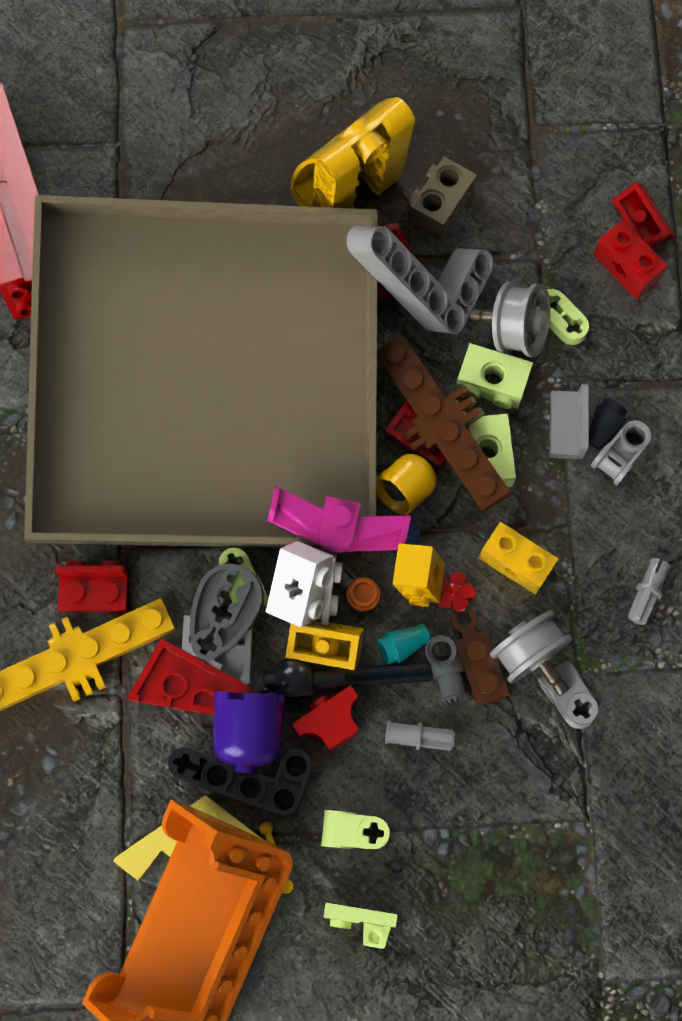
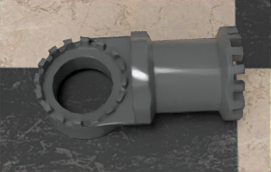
(448, 673)

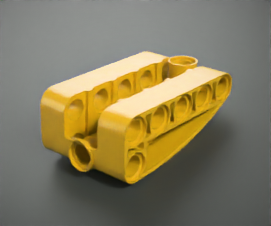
(368, 148)

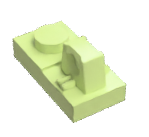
(375, 923)

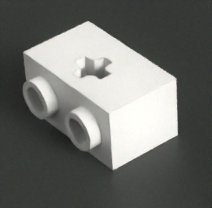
(299, 584)

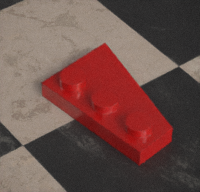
(181, 681)

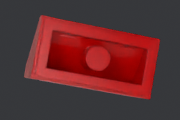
(643, 215)

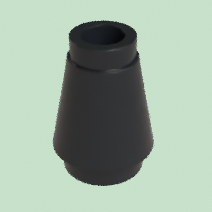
(606, 423)

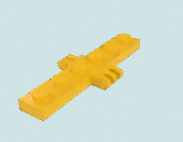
(77, 655)

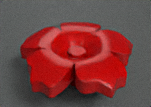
(455, 593)

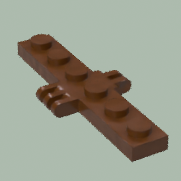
(443, 423)

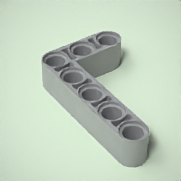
(435, 304)

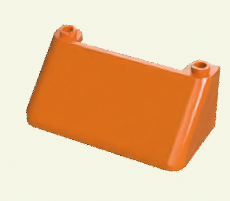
(198, 925)

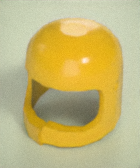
(412, 477)

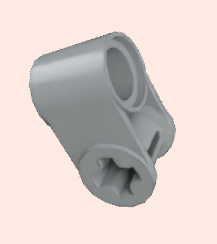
(619, 455)
(577, 695)

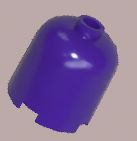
(247, 728)

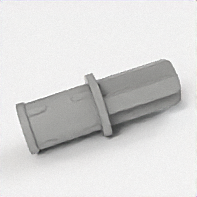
(648, 591)
(419, 736)

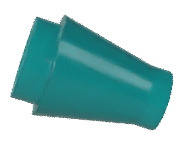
(402, 643)

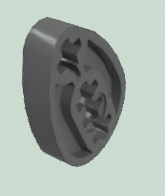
(209, 596)

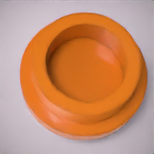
(363, 594)

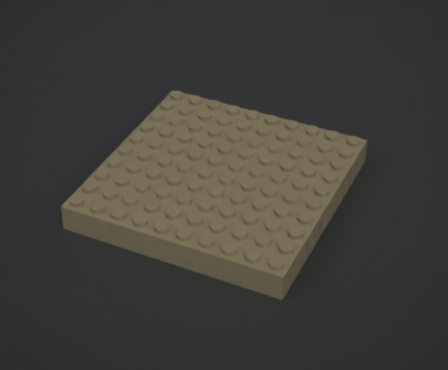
(195, 369)

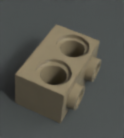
(447, 199)

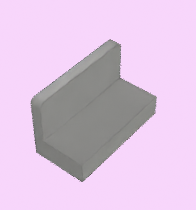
(569, 423)

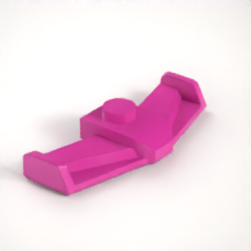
(337, 525)

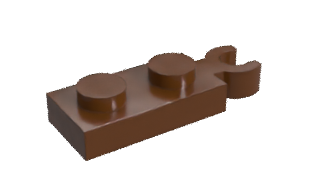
(480, 670)

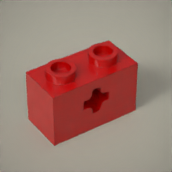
(629, 259)

